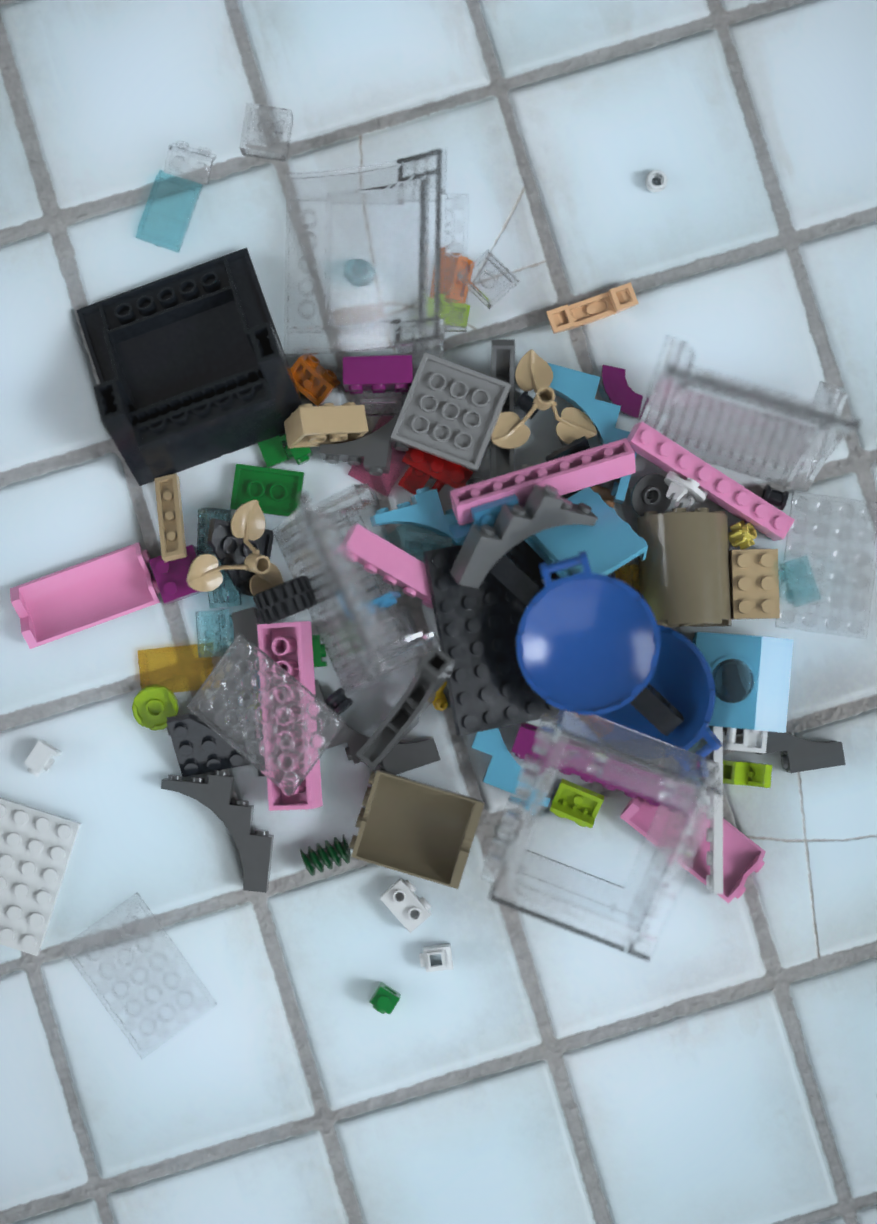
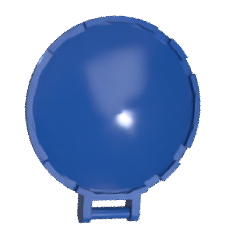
(587, 640)
(688, 685)

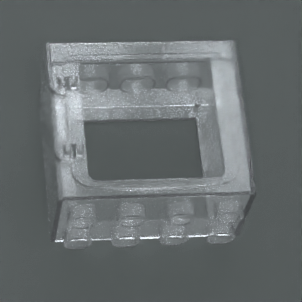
(577, 901)

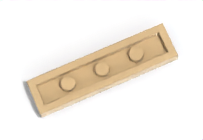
(170, 517)

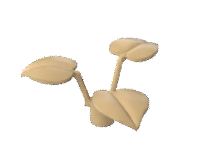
(537, 375)
(246, 523)

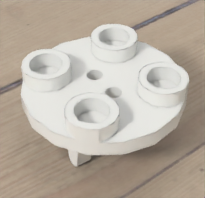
(685, 491)

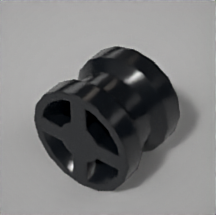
(339, 701)

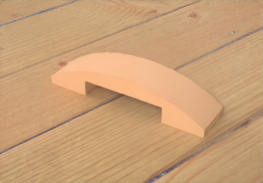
(592, 309)

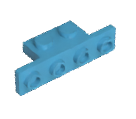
(481, 515)

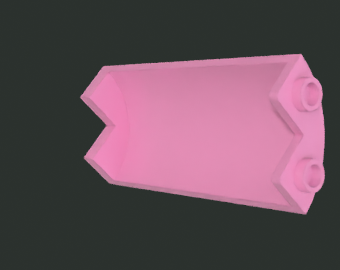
(85, 595)
(740, 853)

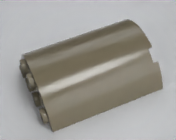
(686, 567)
(416, 828)

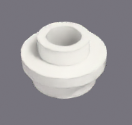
(659, 175)

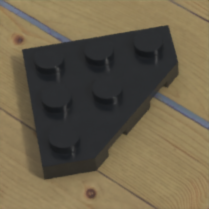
(233, 551)
(200, 748)

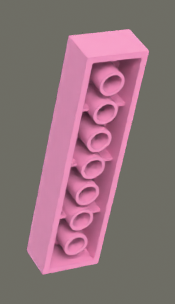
(292, 649)

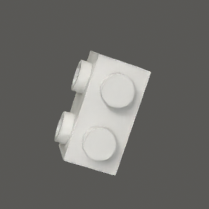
(406, 904)

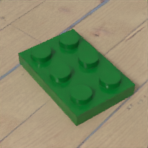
(272, 488)

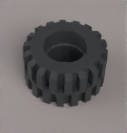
(285, 599)

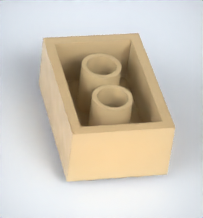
(325, 424)
(754, 584)

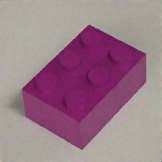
(377, 374)

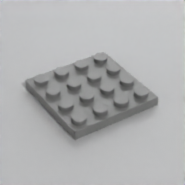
(450, 411)

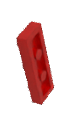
(438, 468)

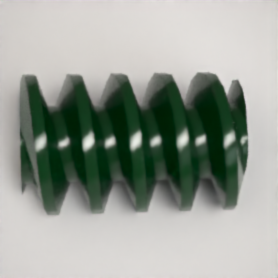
(326, 855)

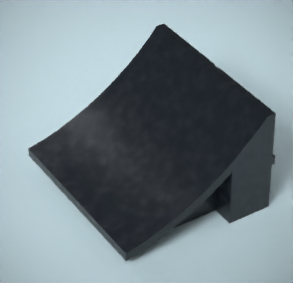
(189, 367)

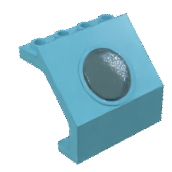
(749, 679)

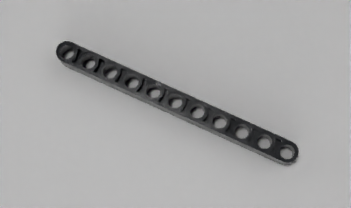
(527, 586)

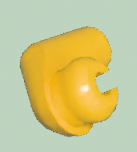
(440, 701)

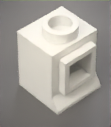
(446, 955)

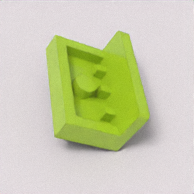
(576, 803)

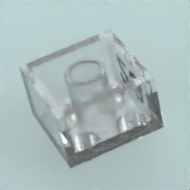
(266, 132)

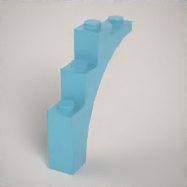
(424, 513)

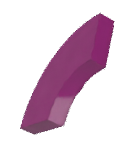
(619, 391)

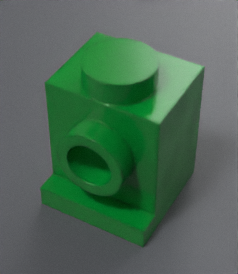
(300, 455)
(318, 652)
(385, 999)

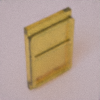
(174, 668)

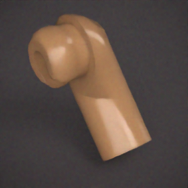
(605, 494)

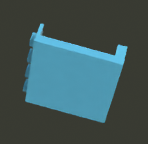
(607, 543)

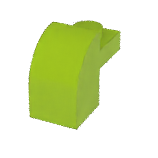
(747, 773)

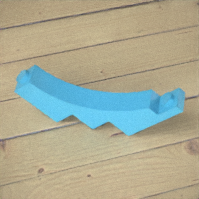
(580, 391)
(502, 768)

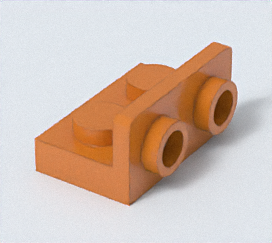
(313, 379)

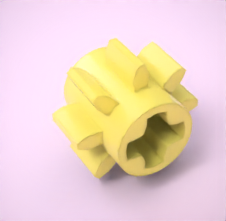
(742, 535)

